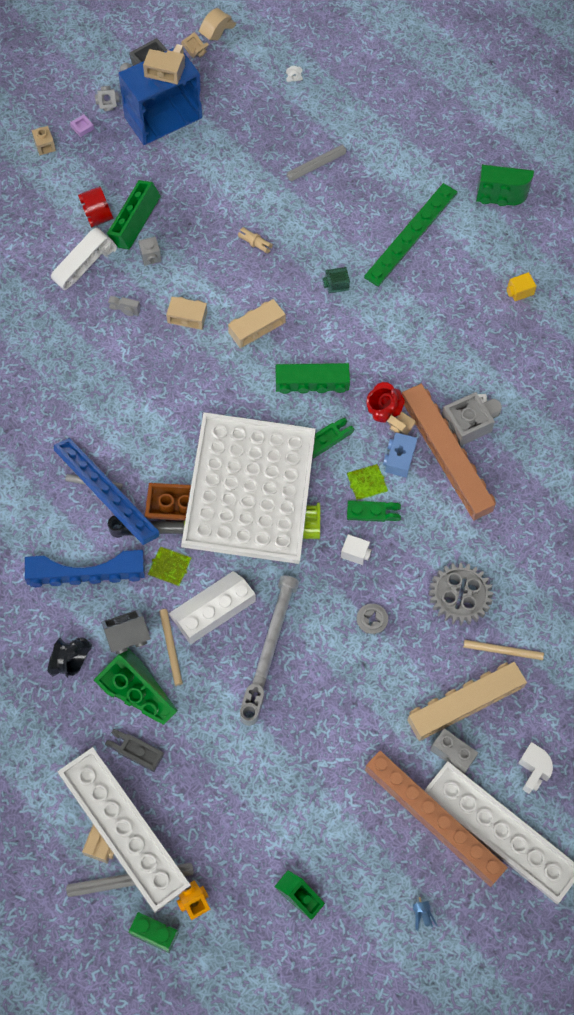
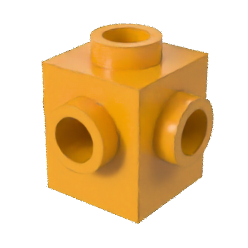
(193, 900)

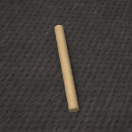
(171, 647)
(503, 650)

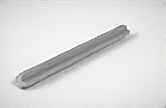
(113, 882)

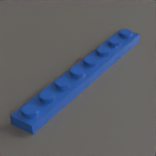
(106, 491)

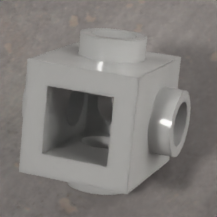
(107, 105)

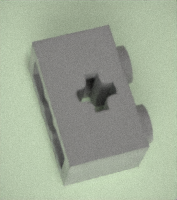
(454, 751)

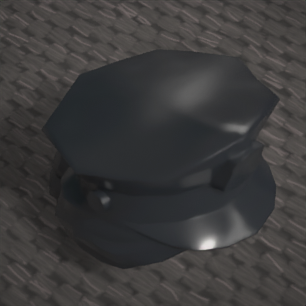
(68, 657)

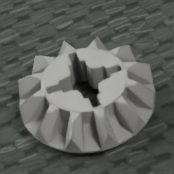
(367, 611)

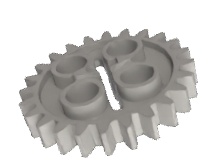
(477, 598)

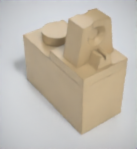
(165, 66)

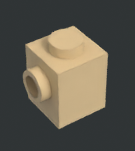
(43, 140)

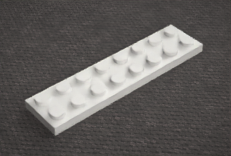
(124, 829)
(503, 832)

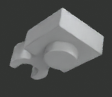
(127, 306)

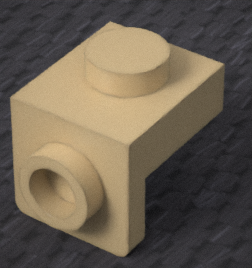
(194, 45)
(401, 424)

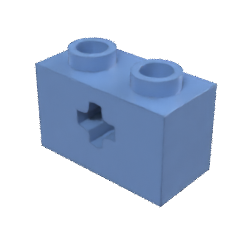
(400, 464)

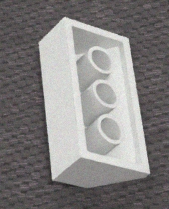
(213, 606)

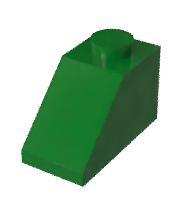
(299, 894)

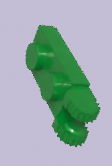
(330, 436)
(372, 511)

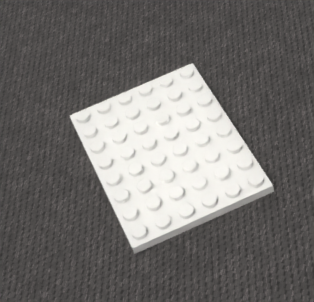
(249, 488)

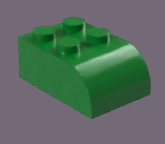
(503, 185)

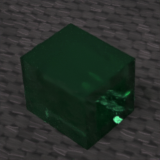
(336, 280)

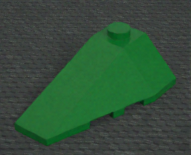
(133, 683)

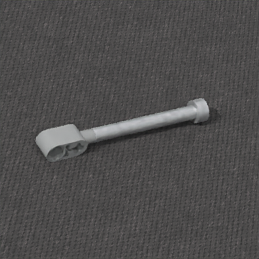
(288, 586)

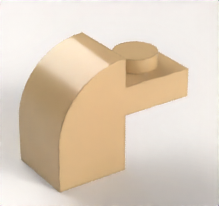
(215, 23)

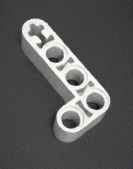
(82, 258)

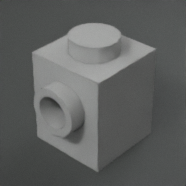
(149, 251)

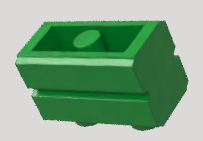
(153, 932)

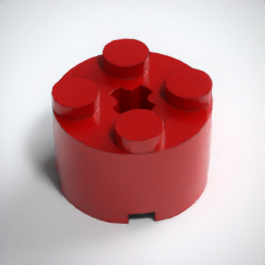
(95, 206)

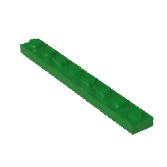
(410, 235)

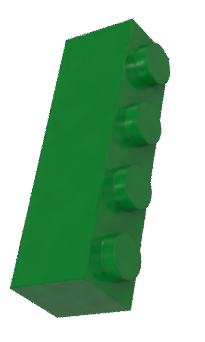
(134, 214)
(312, 377)

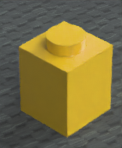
(521, 287)

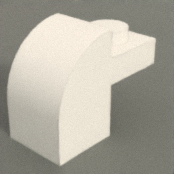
(539, 763)

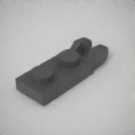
(136, 750)

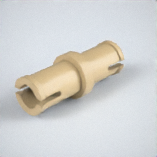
(255, 240)

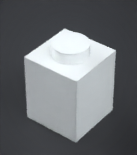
(356, 550)

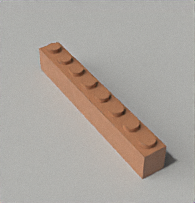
(448, 452)
(435, 818)

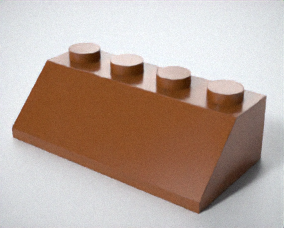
(167, 501)

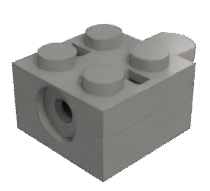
(471, 417)

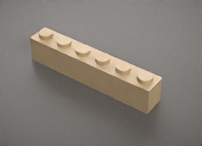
(466, 701)

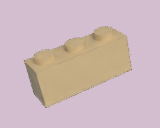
(256, 323)

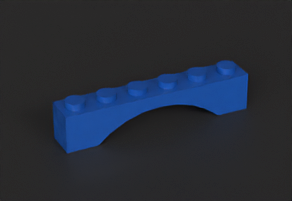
(126, 565)

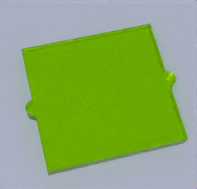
(367, 482)
(169, 566)

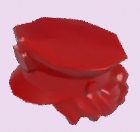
(384, 402)

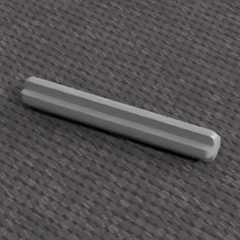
(316, 162)

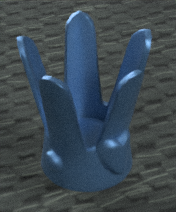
(423, 909)

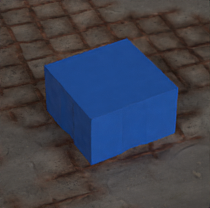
(157, 106)

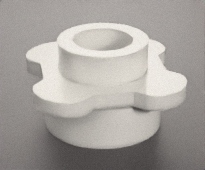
(294, 70)

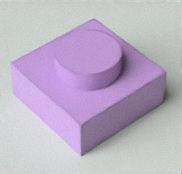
(82, 125)

